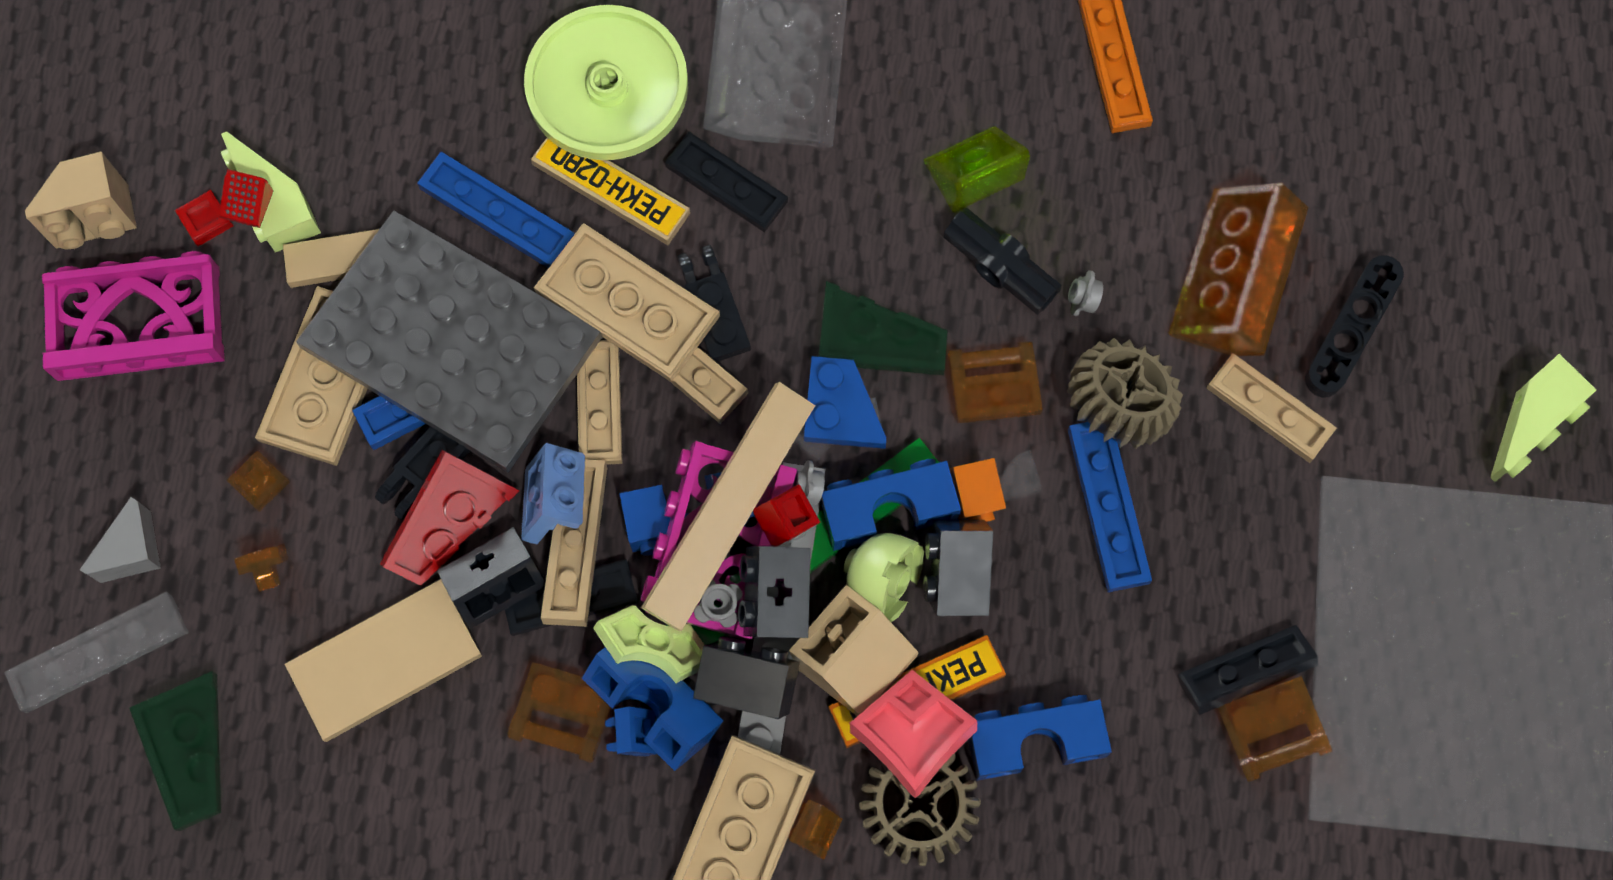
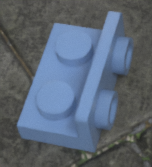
(552, 492)

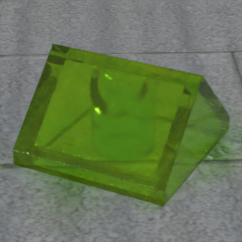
(978, 167)

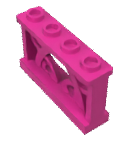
(180, 348)
(689, 466)

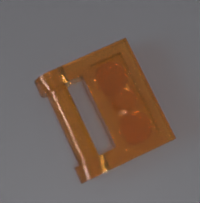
(995, 394)
(563, 697)
(1270, 714)

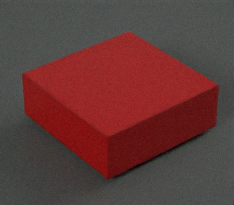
(202, 218)

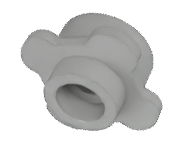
(1085, 294)
(811, 482)
(726, 613)

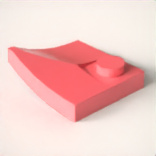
(913, 730)

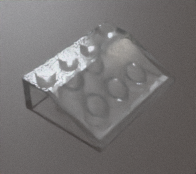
(776, 70)

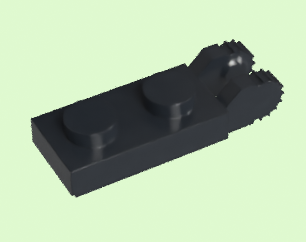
(728, 334)
(416, 467)

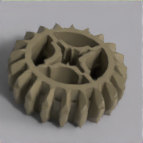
(1124, 393)
(933, 821)

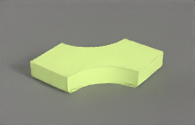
(637, 638)

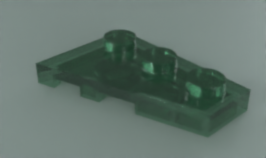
(879, 337)
(183, 748)

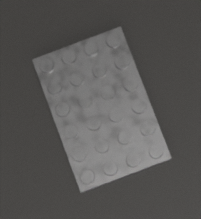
(450, 340)

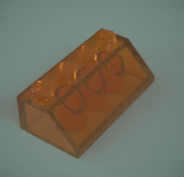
(1240, 269)

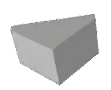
(126, 546)

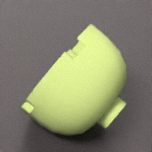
(883, 570)

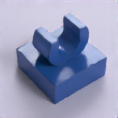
(631, 728)

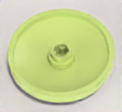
(606, 82)

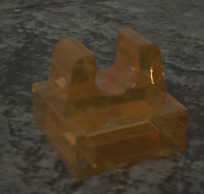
(258, 481)
(263, 565)
(815, 829)

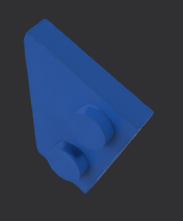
(842, 406)

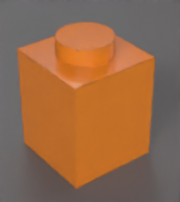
(978, 490)

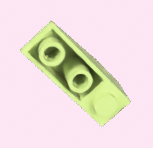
(288, 212)
(1537, 409)

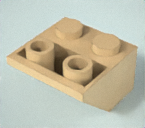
(82, 202)
(853, 651)

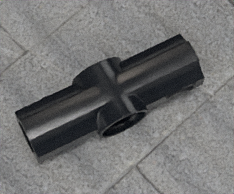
(1002, 261)

